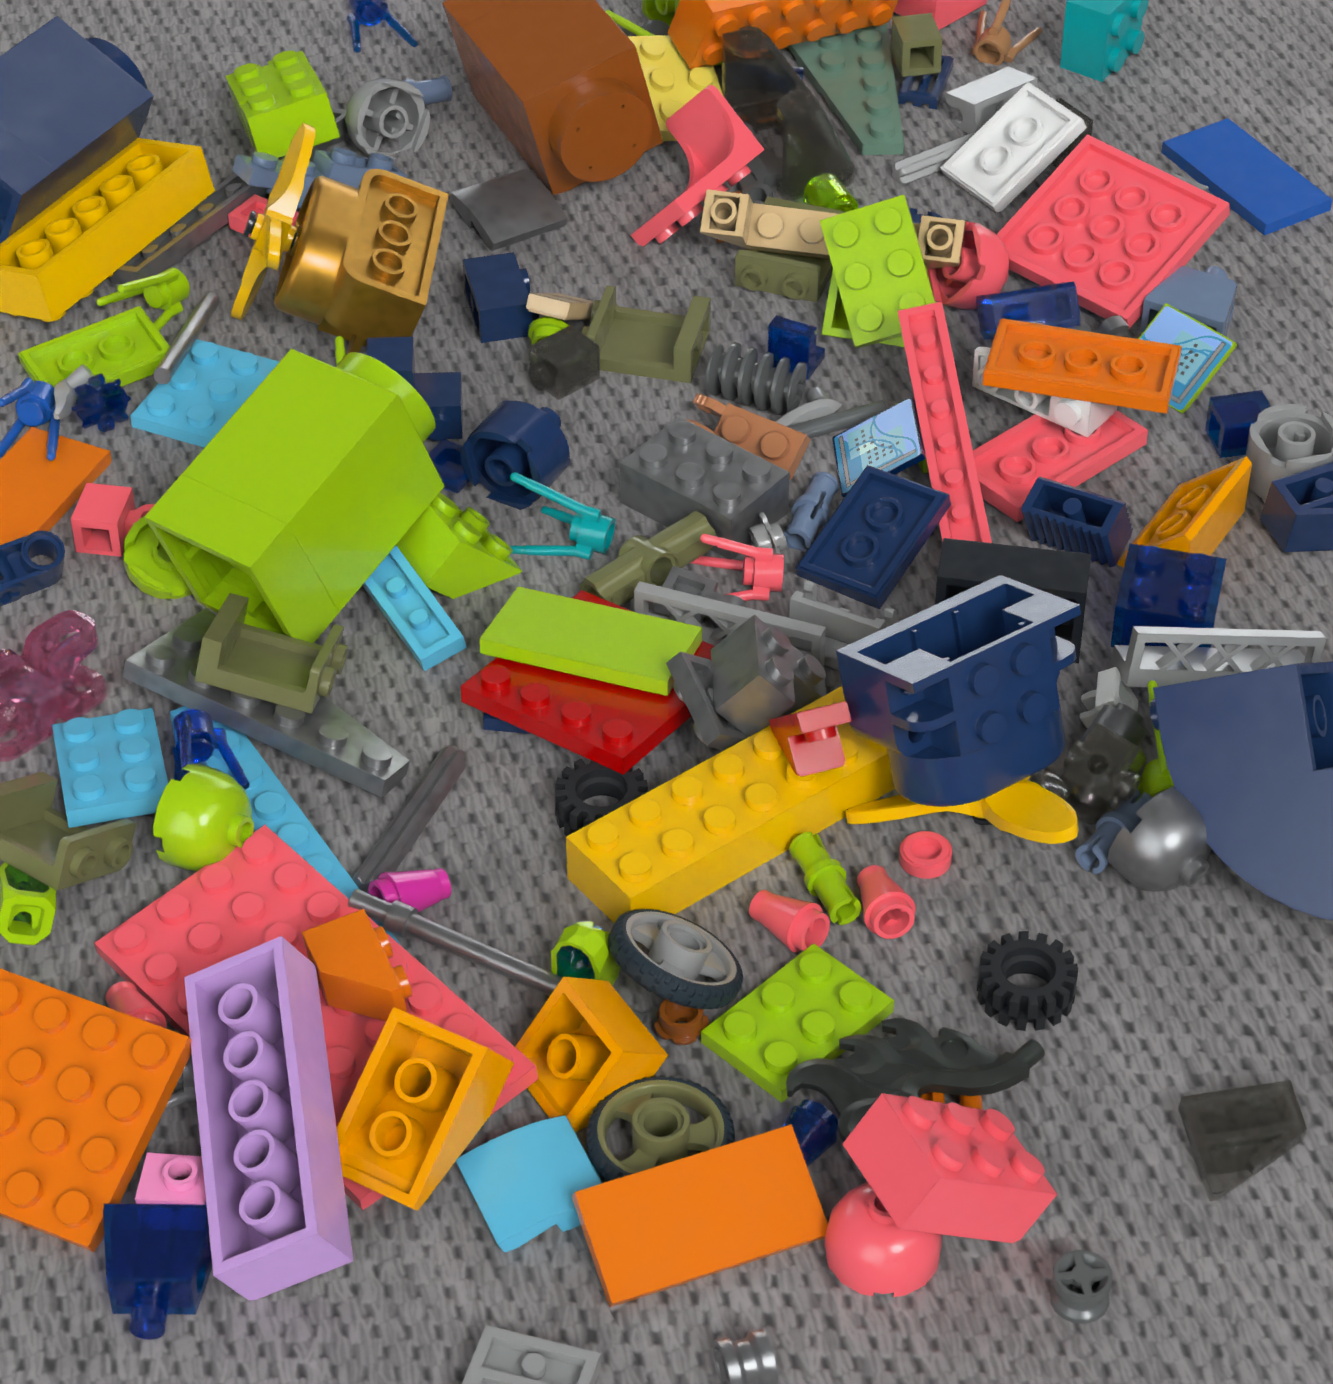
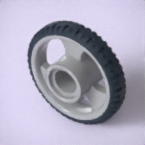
(675, 958)

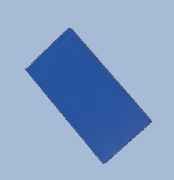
(1246, 176)

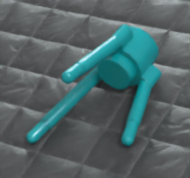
(588, 526)

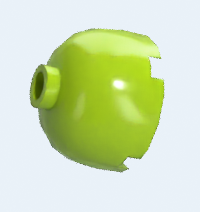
(202, 818)

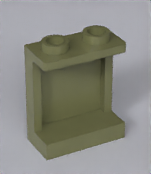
(784, 273)
(649, 341)
(267, 662)
(43, 845)

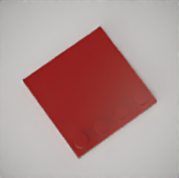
(576, 712)

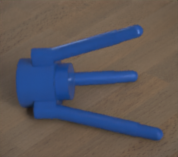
(33, 408)

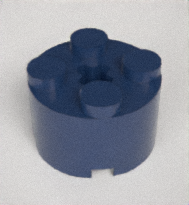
(520, 441)

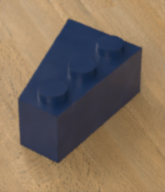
(1301, 510)

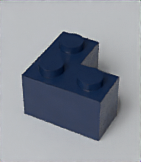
(439, 390)

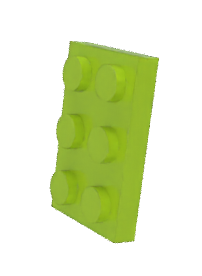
(877, 267)
(796, 1019)

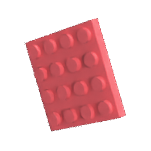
(1110, 228)

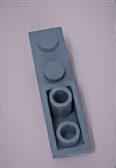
(338, 165)

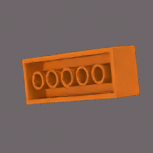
(701, 23)

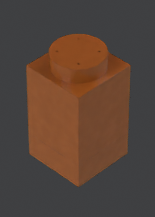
(557, 85)

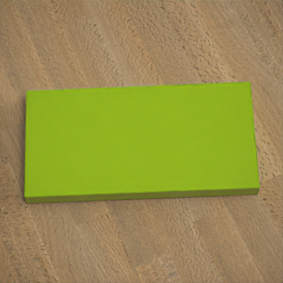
(589, 640)

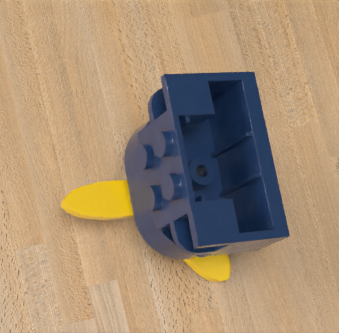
(967, 708)

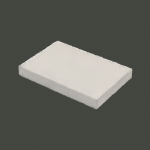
(1013, 147)

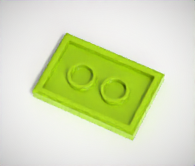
(117, 347)

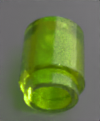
(830, 193)

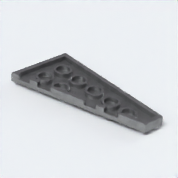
(322, 739)

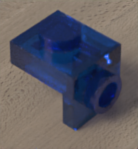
(795, 342)

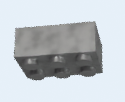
(700, 472)

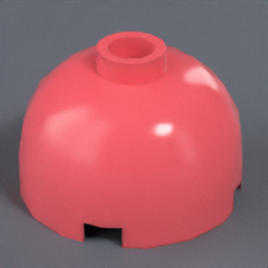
(980, 272)
(872, 1252)

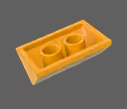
(1199, 511)

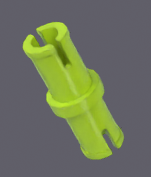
(825, 878)

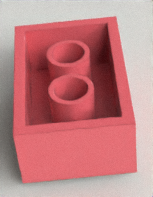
(949, 1169)

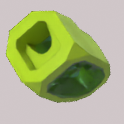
(25, 907)

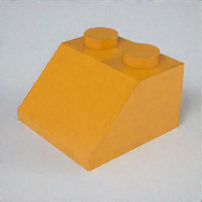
(586, 1048)

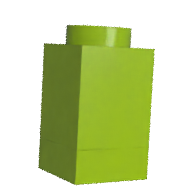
(301, 492)

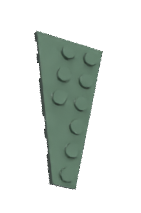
(858, 84)

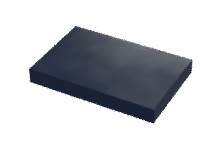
(873, 536)

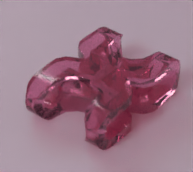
(44, 681)

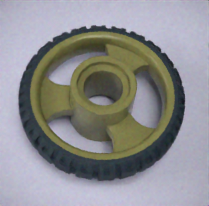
(658, 1124)

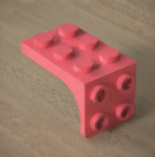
(717, 152)

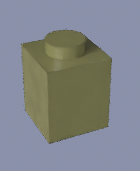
(916, 45)

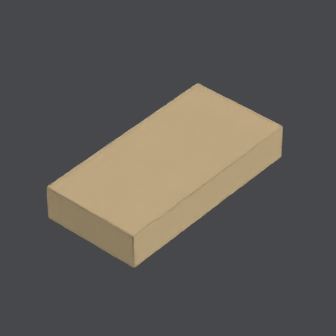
(559, 306)

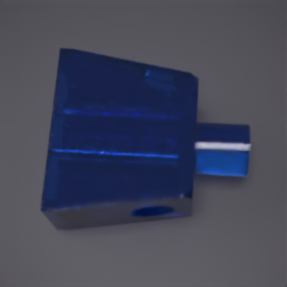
(156, 1262)

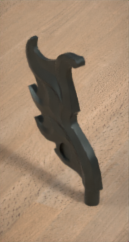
(908, 1067)

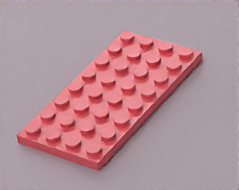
(270, 894)

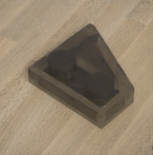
(1240, 1132)

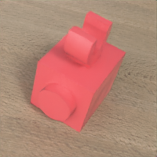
(104, 519)

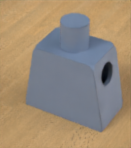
(1199, 294)

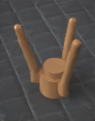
(994, 43)

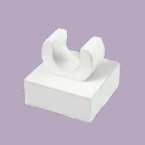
(1109, 692)

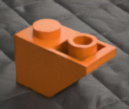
(356, 966)

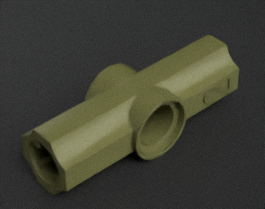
(650, 559)

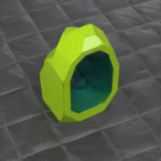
(584, 953)

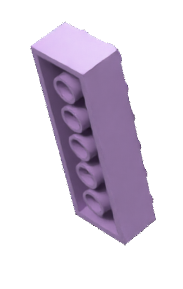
(266, 1121)

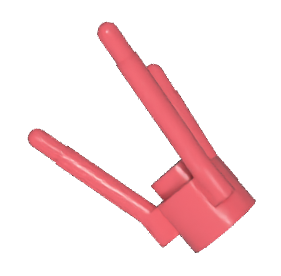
(760, 570)

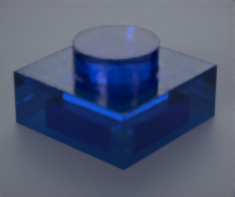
(448, 463)

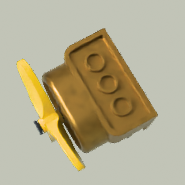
(354, 256)

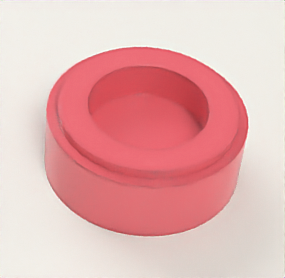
(925, 854)

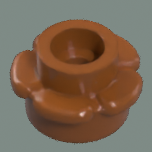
(680, 1033)

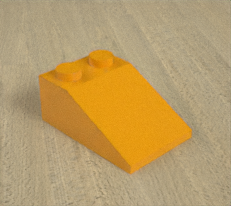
(417, 1107)

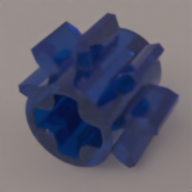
(101, 403)

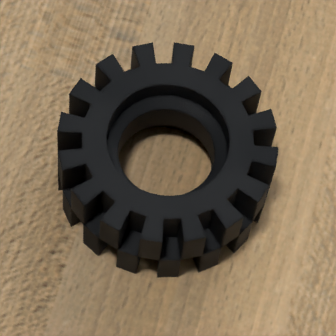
(588, 782)
(1021, 1003)

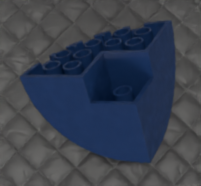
(1260, 773)

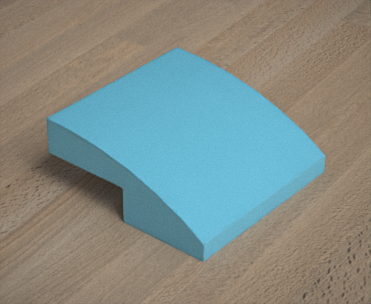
(529, 1180)

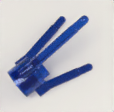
(372, 13)
(196, 740)

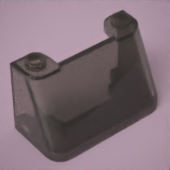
(772, 95)

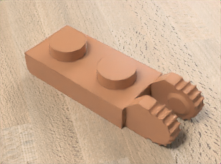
(755, 433)

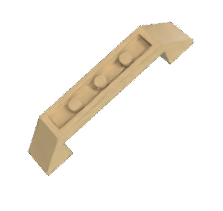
(798, 231)

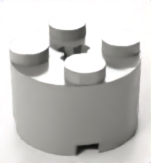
(1287, 443)

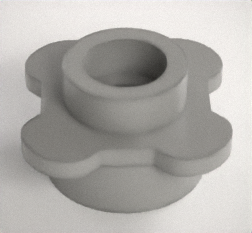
(768, 535)

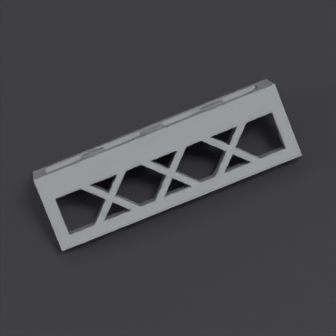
(726, 615)
(1189, 662)

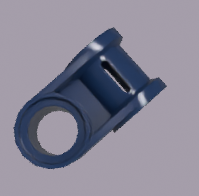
(22, 576)

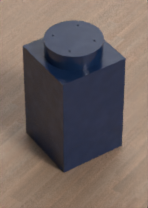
(62, 116)

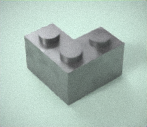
(762, 676)

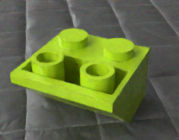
(456, 550)

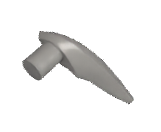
(65, 394)
(818, 406)

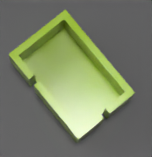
(278, 99)

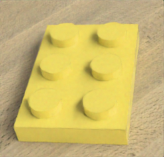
(669, 77)

